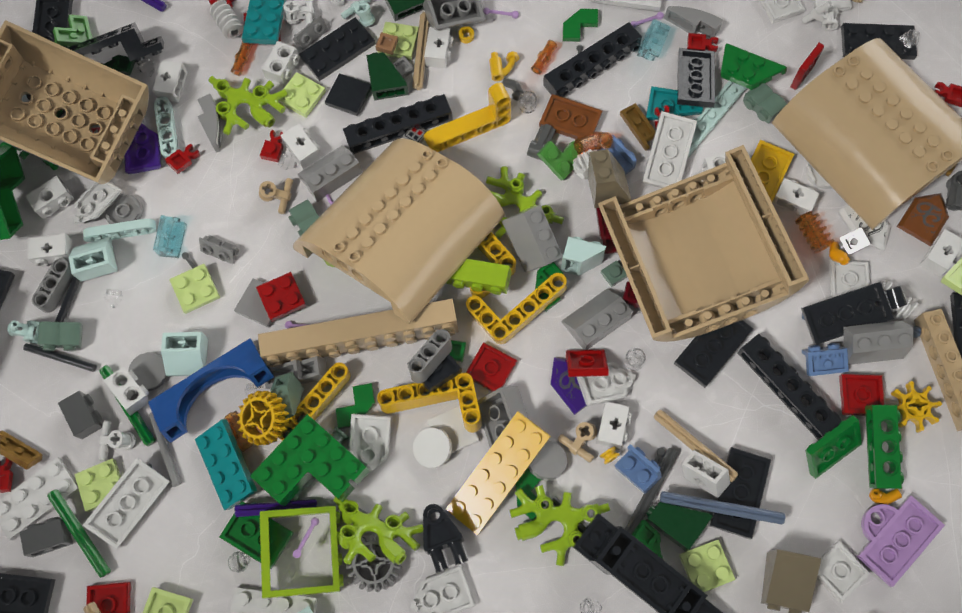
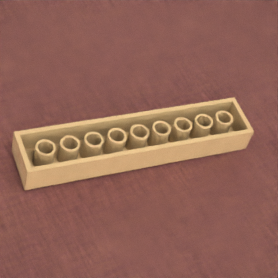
(355, 334)

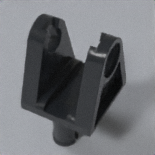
(441, 535)

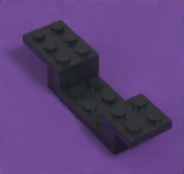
(130, 39)
(640, 569)

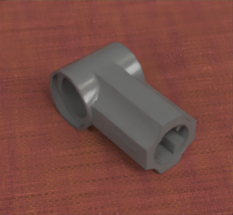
(545, 134)
(954, 193)

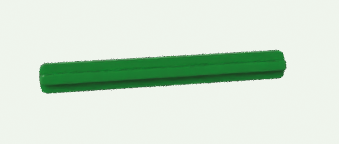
(135, 419)
(78, 533)

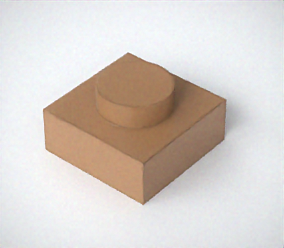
(386, 43)

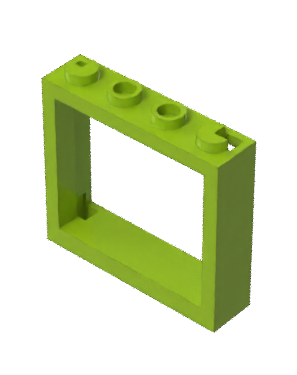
(336, 557)

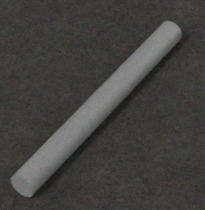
(165, 453)

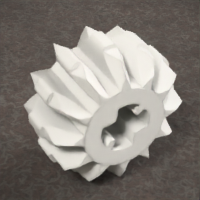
(581, 164)

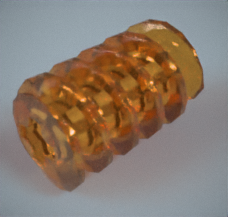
(812, 230)

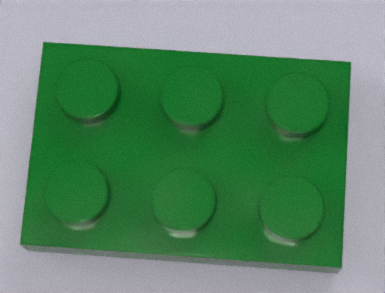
(833, 446)
(245, 535)

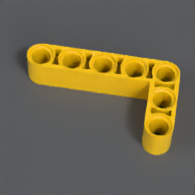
(472, 124)
(503, 257)
(517, 312)
(318, 394)
(417, 400)

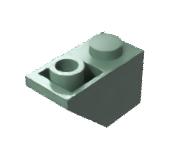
(289, 390)

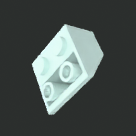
(581, 256)
(93, 260)
(183, 352)

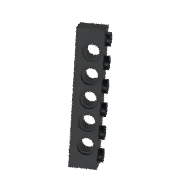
(597, 52)
(392, 131)
(778, 385)

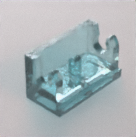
(653, 40)
(169, 237)

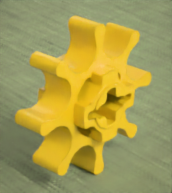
(917, 400)

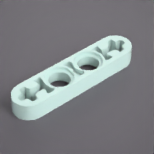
(165, 128)
(120, 230)

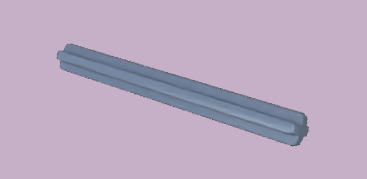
(722, 507)

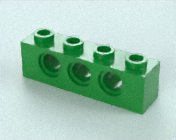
(876, 455)

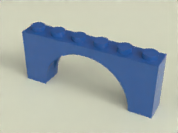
(173, 405)

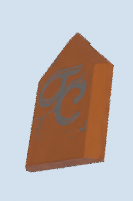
(925, 218)

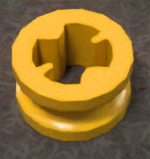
(466, 29)
(609, 455)

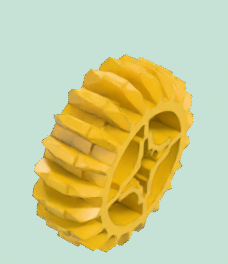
(269, 421)

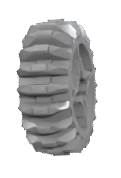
(356, 565)

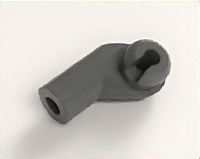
(515, 86)

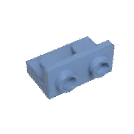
(625, 158)
(826, 359)
(639, 469)

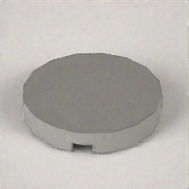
(123, 209)
(149, 370)
(549, 462)

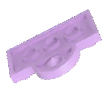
(897, 538)

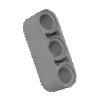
(46, 292)
(437, 353)

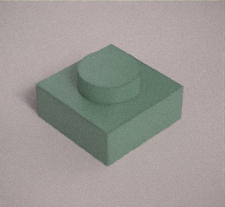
(614, 273)

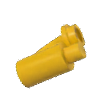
(496, 68)

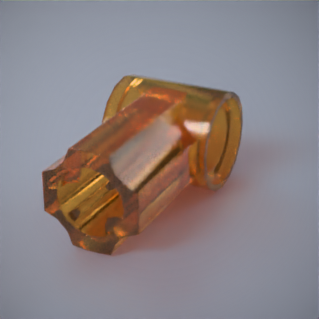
(594, 141)
(242, 442)

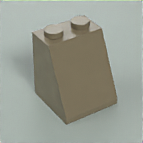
(607, 178)
(789, 581)

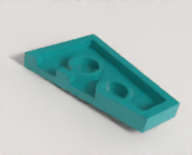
(661, 96)

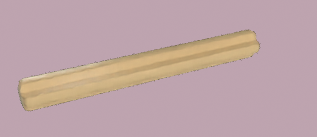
(419, 67)
(690, 441)

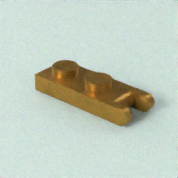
(638, 125)
(18, 451)

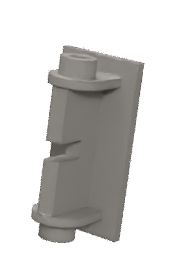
(310, 33)
(211, 246)

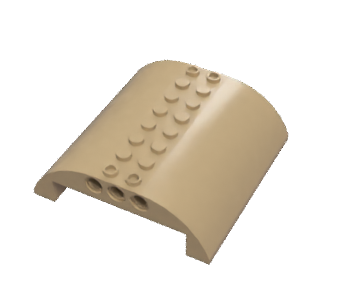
(873, 130)
(404, 225)
(705, 250)

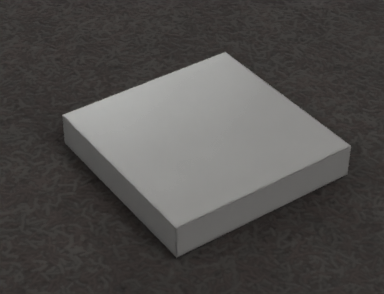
(252, 306)

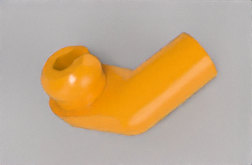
(838, 255)
(884, 498)

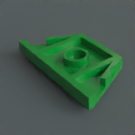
(748, 68)

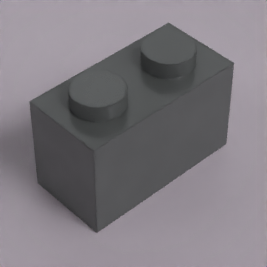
(80, 414)
(45, 538)

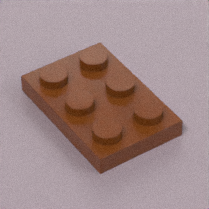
(570, 117)

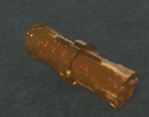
(241, 58)
(539, 64)

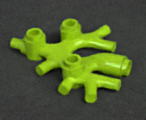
(241, 95)
(515, 196)
(565, 514)
(351, 535)

